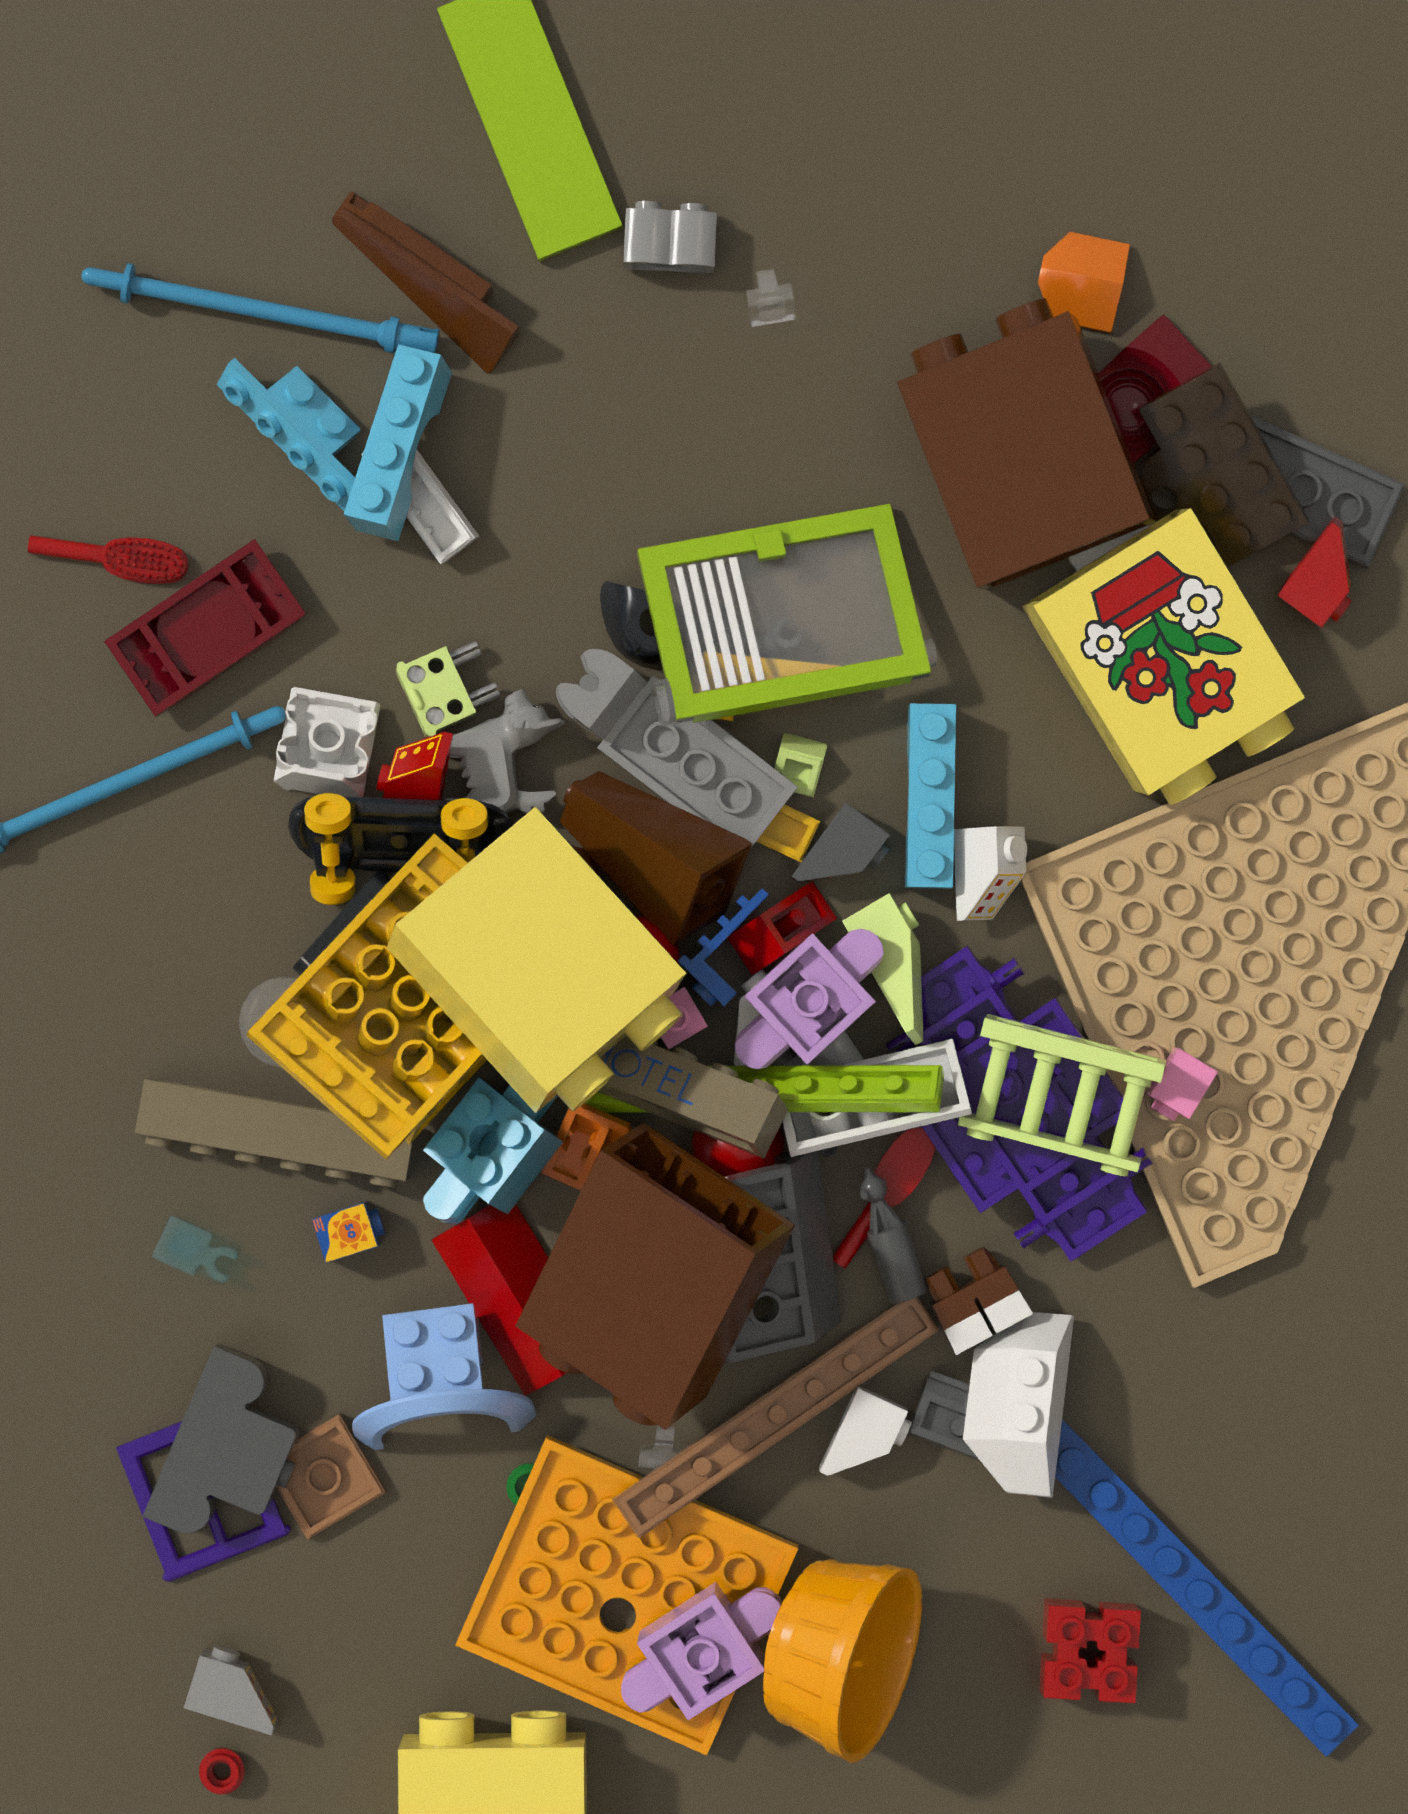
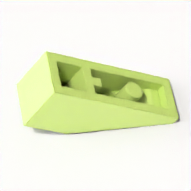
(901, 963)

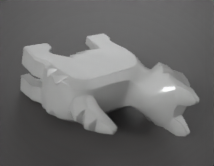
(490, 752)

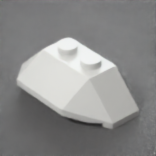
(1020, 1402)

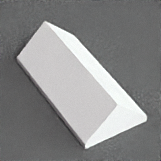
(823, 1130)

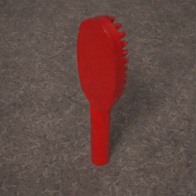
(128, 558)
(903, 1170)

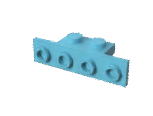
(299, 422)

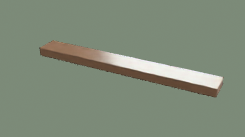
(774, 1415)

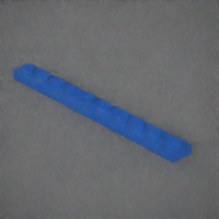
(1200, 1594)

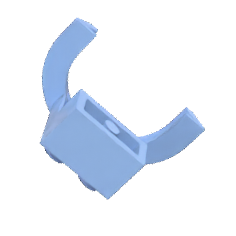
(436, 1372)

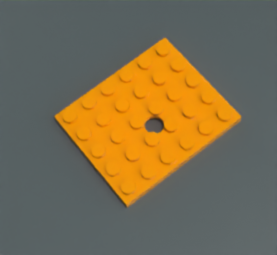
(574, 1552)

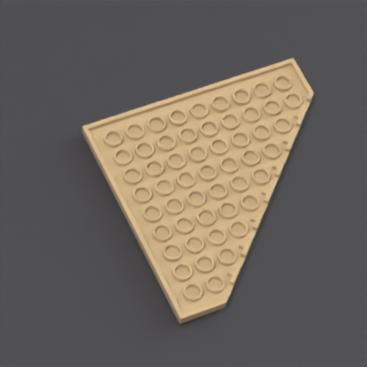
(1257, 944)

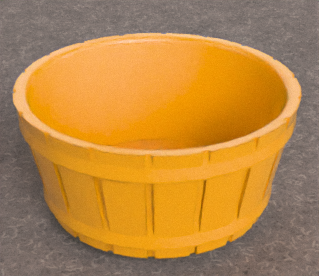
(843, 1653)

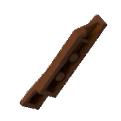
(430, 279)

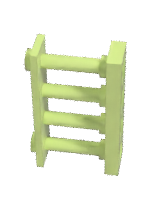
(1049, 1050)

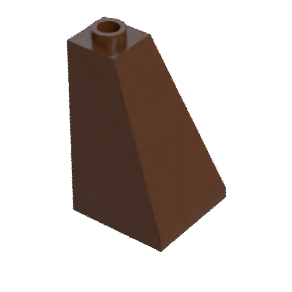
(659, 855)

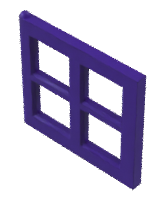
(224, 1548)

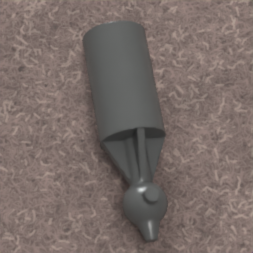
(891, 1243)

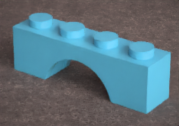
(383, 479)
(930, 796)

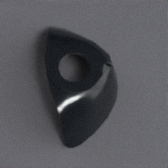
(621, 614)

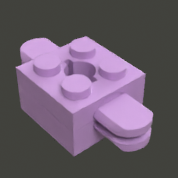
(809, 998)
(701, 1650)

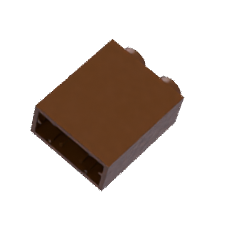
(1024, 445)
(653, 1277)

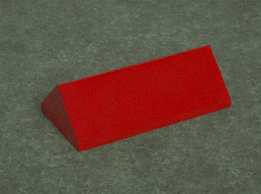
(496, 1268)

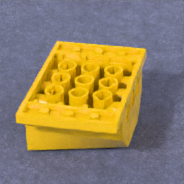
(365, 1028)

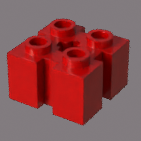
(1110, 1672)

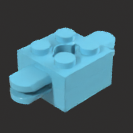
(499, 1165)

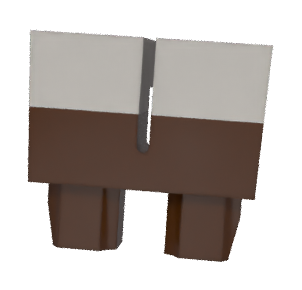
(956, 1305)

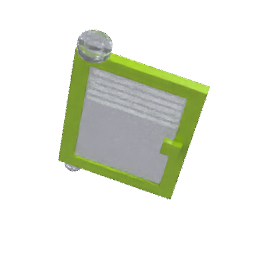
(782, 615)

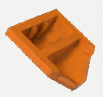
(1085, 278)
(583, 1137)

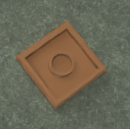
(329, 1477)

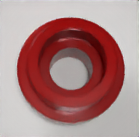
(212, 1781)

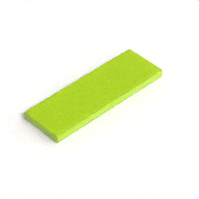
(530, 123)

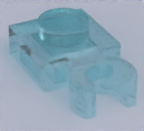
(187, 1247)

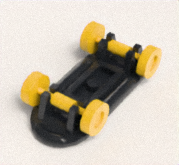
(384, 835)

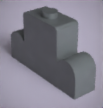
(223, 1447)

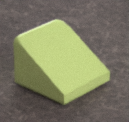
(801, 762)

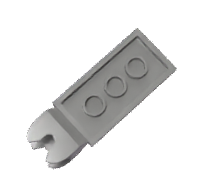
(682, 762)

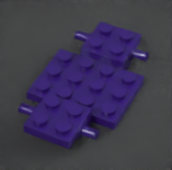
(1068, 1193)

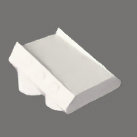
(326, 743)

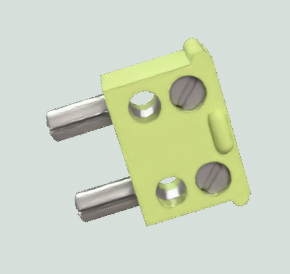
(432, 692)

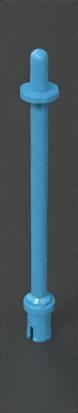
(387, 333)
(238, 731)

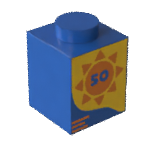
(348, 1231)

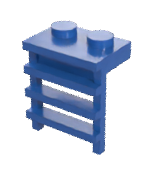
(709, 983)

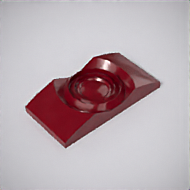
(1143, 371)
(205, 628)

